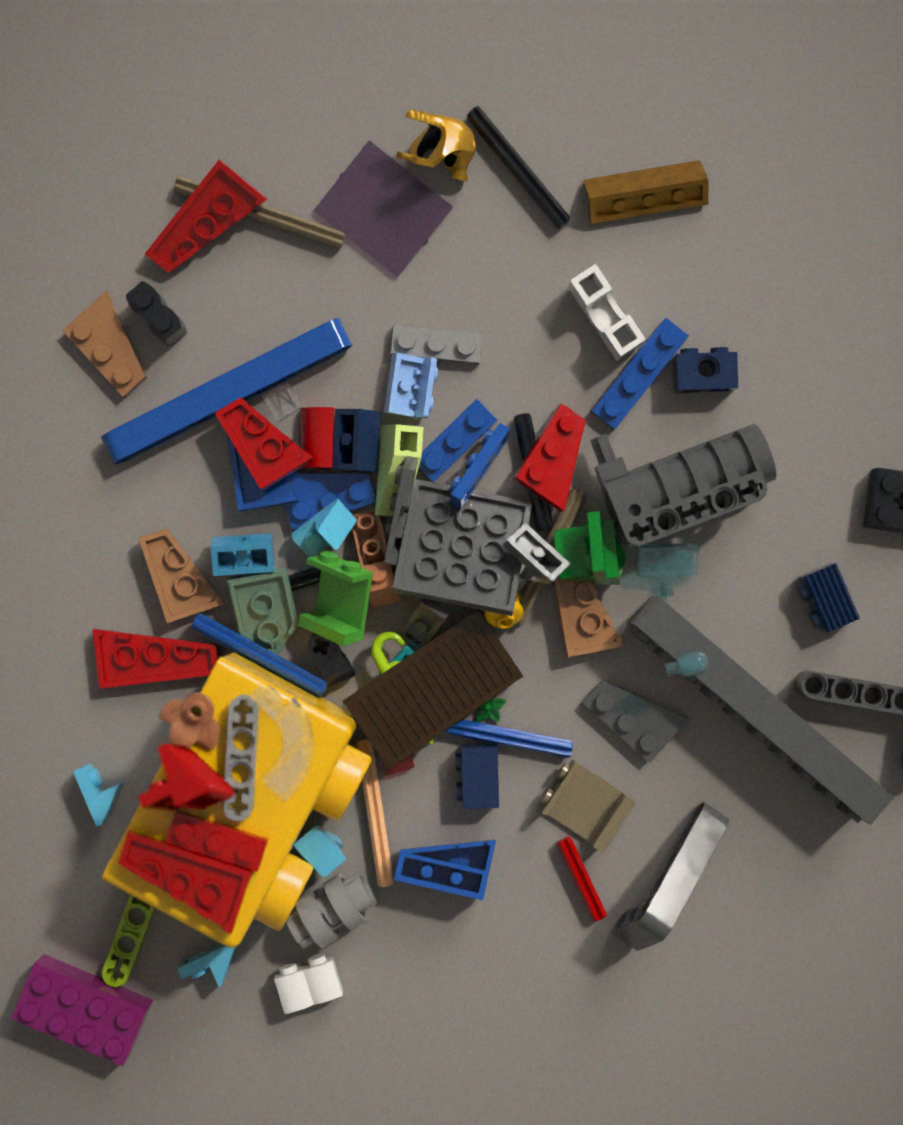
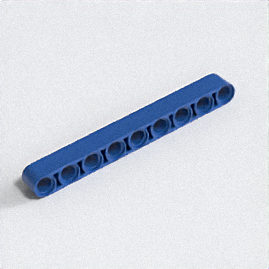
(243, 381)

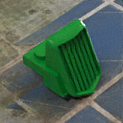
(591, 551)

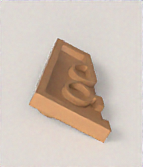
(104, 342)
(176, 578)
(583, 619)

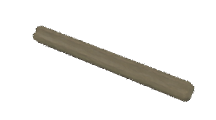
(278, 219)

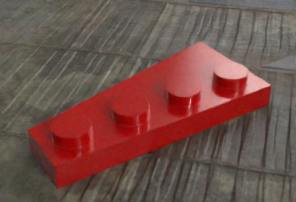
(209, 211)
(142, 659)
(200, 881)

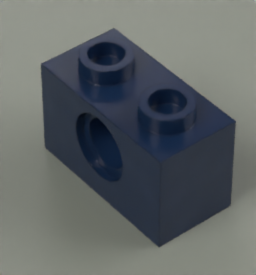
(689, 380)

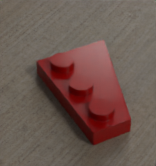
(261, 445)

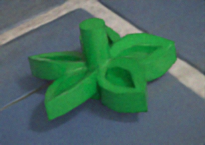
(490, 708)

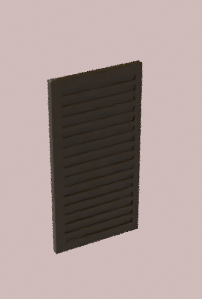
(433, 688)

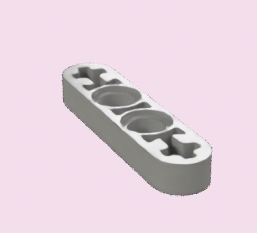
(245, 757)

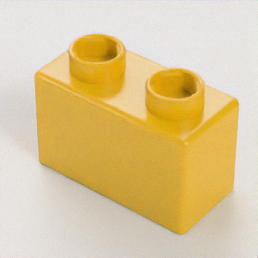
(326, 789)

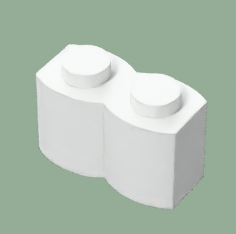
(308, 983)

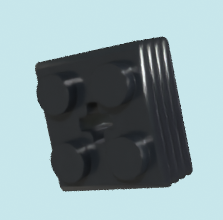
(880, 507)

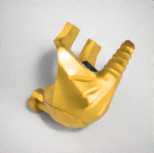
(450, 138)

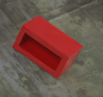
(317, 436)

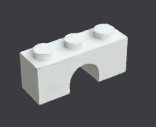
(598, 304)

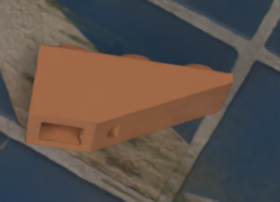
(371, 550)

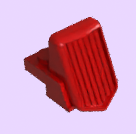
(189, 783)

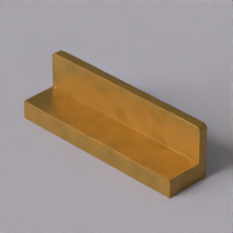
(647, 191)

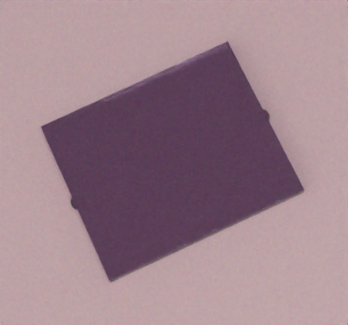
(383, 208)

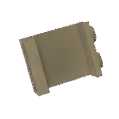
(586, 804)

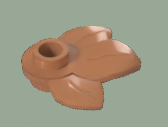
(189, 726)

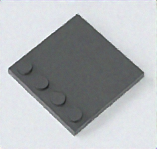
(460, 553)

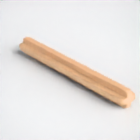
(376, 818)

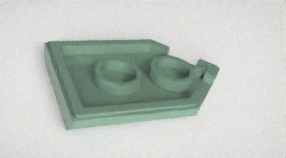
(264, 608)

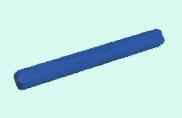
(259, 655)
(511, 738)

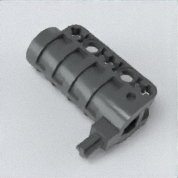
(683, 482)

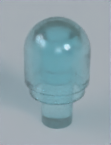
(688, 664)

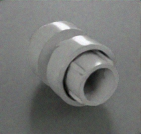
(340, 905)

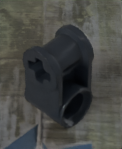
(331, 664)

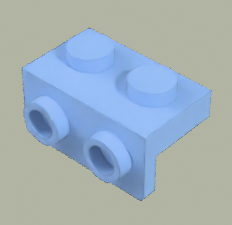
(410, 386)

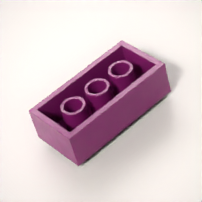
(82, 1009)

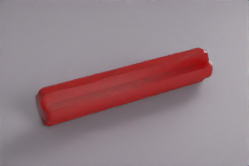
(581, 879)

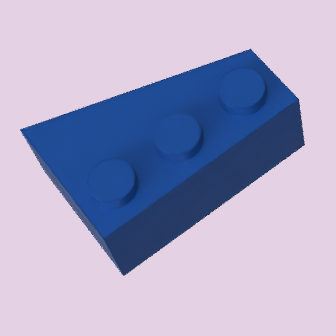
(448, 867)

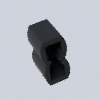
(153, 309)

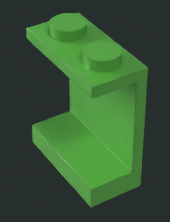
(340, 599)

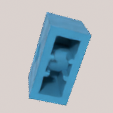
(242, 554)

